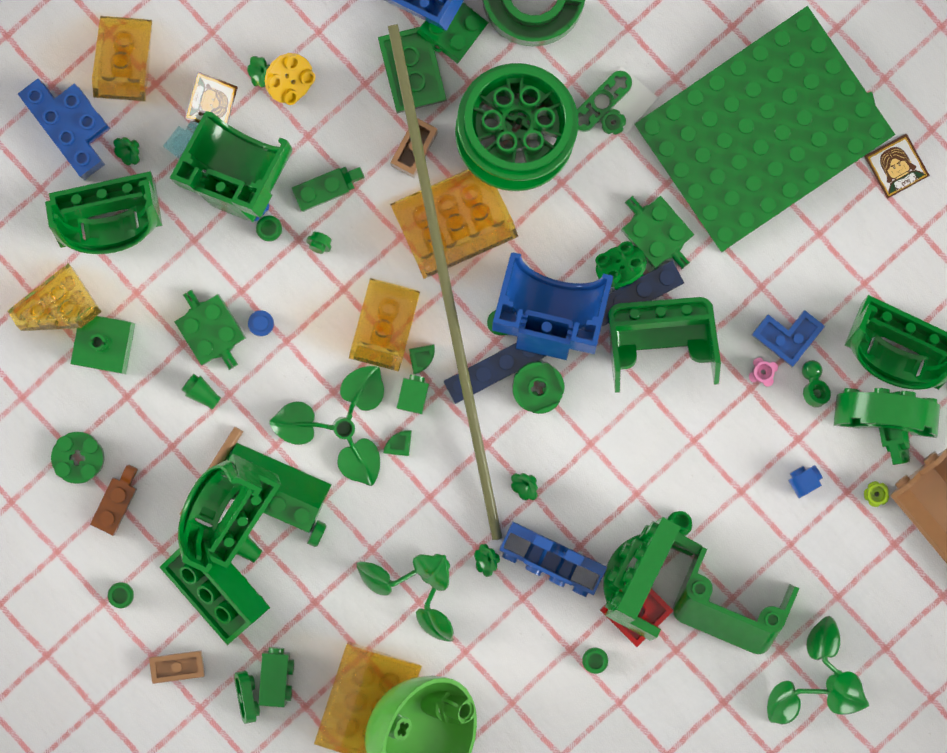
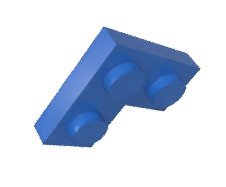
(791, 342)

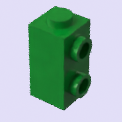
(274, 685)

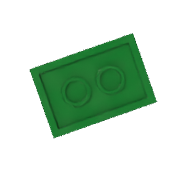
(421, 68)

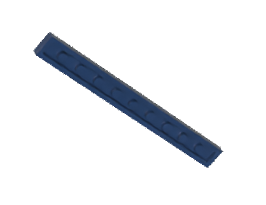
(511, 359)

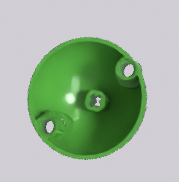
(410, 718)

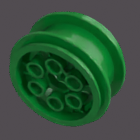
(496, 164)

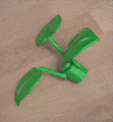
(360, 460)
(433, 571)
(843, 689)

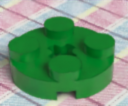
(524, 381)
(67, 446)

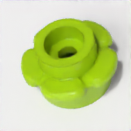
(883, 496)

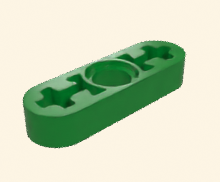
(620, 92)

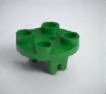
(623, 262)

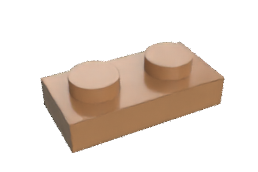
(177, 666)

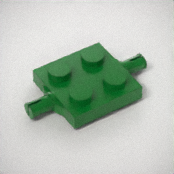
(657, 232)
(210, 329)

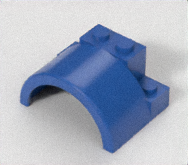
(550, 313)

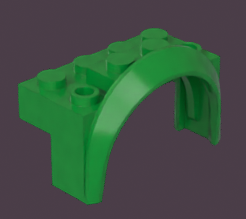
(108, 234)
(889, 362)
(208, 501)
(650, 551)

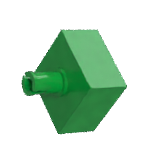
(103, 344)

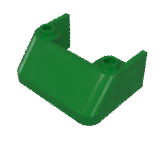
(663, 325)
(695, 610)

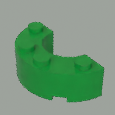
(533, 29)
(888, 411)

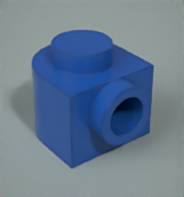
(805, 480)

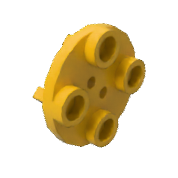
(280, 86)

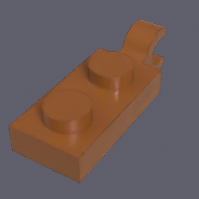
(115, 502)

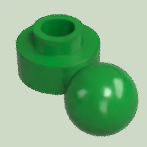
(812, 371)

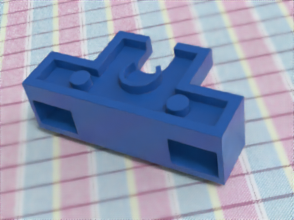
(69, 123)
(553, 559)

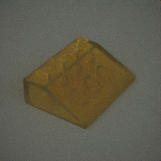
(469, 220)
(358, 686)

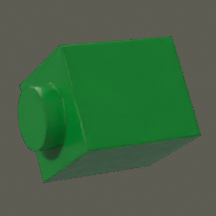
(413, 394)

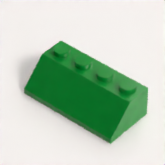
(299, 495)
(220, 596)

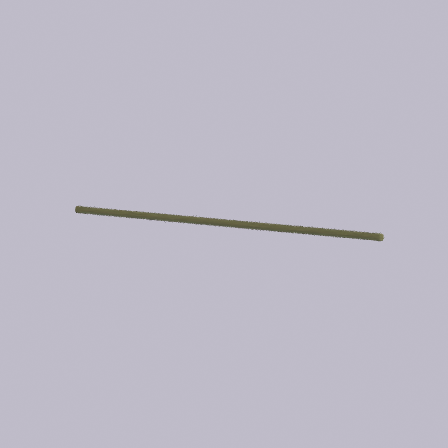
(444, 279)

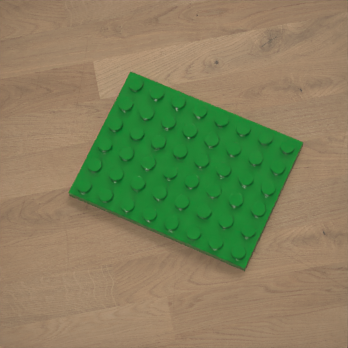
(764, 129)

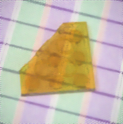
(56, 304)

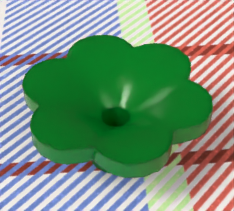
(257, 70)
(127, 150)
(524, 486)
(486, 560)

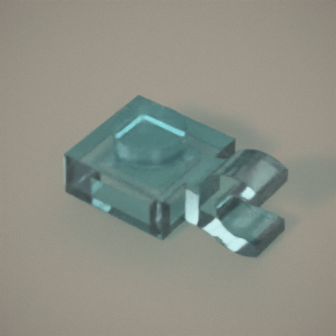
(180, 138)

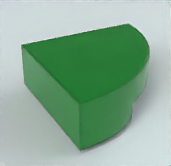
(421, 357)
(399, 444)

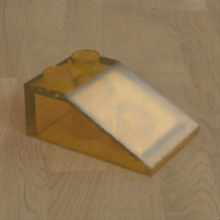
(122, 58)
(384, 324)

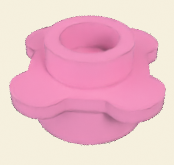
(767, 378)

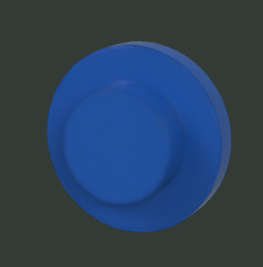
(260, 323)

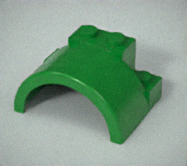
(235, 166)

